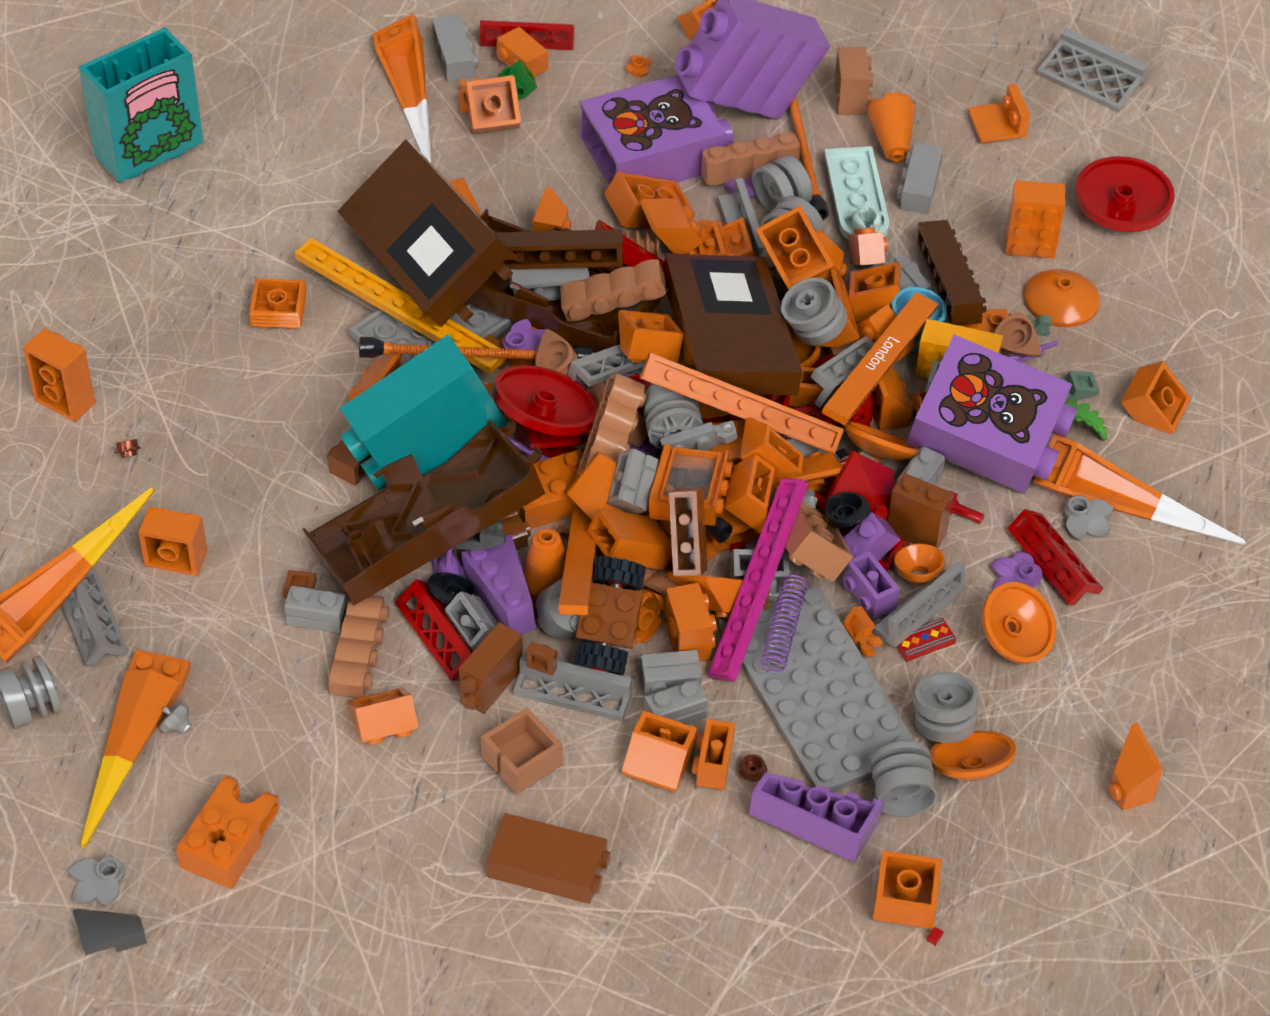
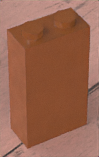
(548, 858)

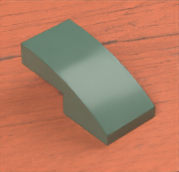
(1083, 385)

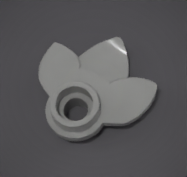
(1090, 518)
(94, 883)

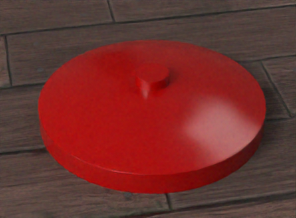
(1124, 194)
(545, 400)

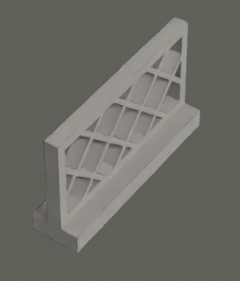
(1102, 58)

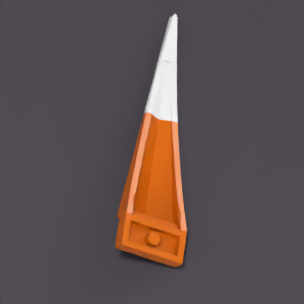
(403, 59)
(1093, 477)

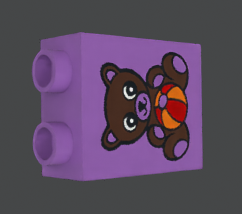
(651, 131)
(993, 415)

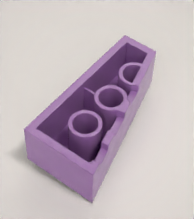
(501, 584)
(816, 815)

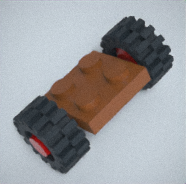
(611, 615)

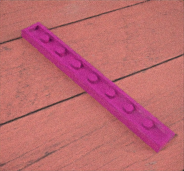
(758, 580)

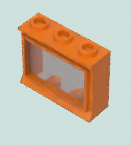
(687, 470)

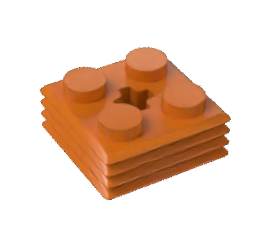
(277, 303)

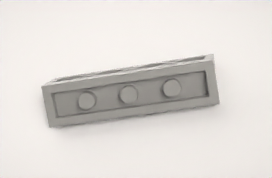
(737, 206)
(600, 365)
(836, 370)
(921, 606)
(86, 626)
(580, 679)

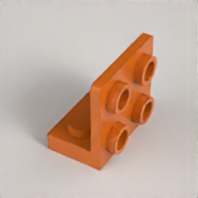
(1003, 119)

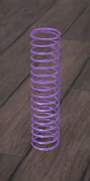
(785, 626)

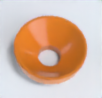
(919, 558)

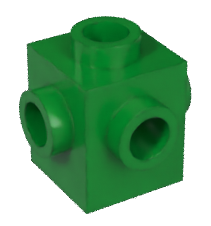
(524, 78)

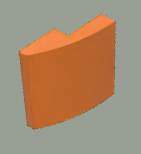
(726, 240)

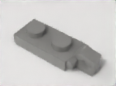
(703, 436)

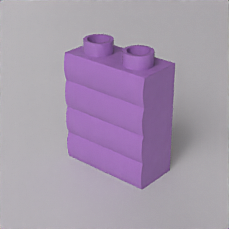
(751, 56)

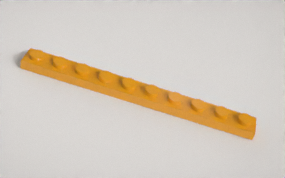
(390, 300)

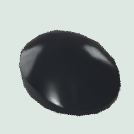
(847, 509)
(447, 585)

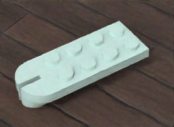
(856, 189)

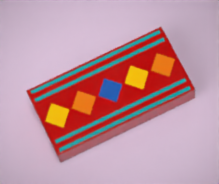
(926, 640)

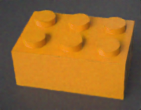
(937, 338)

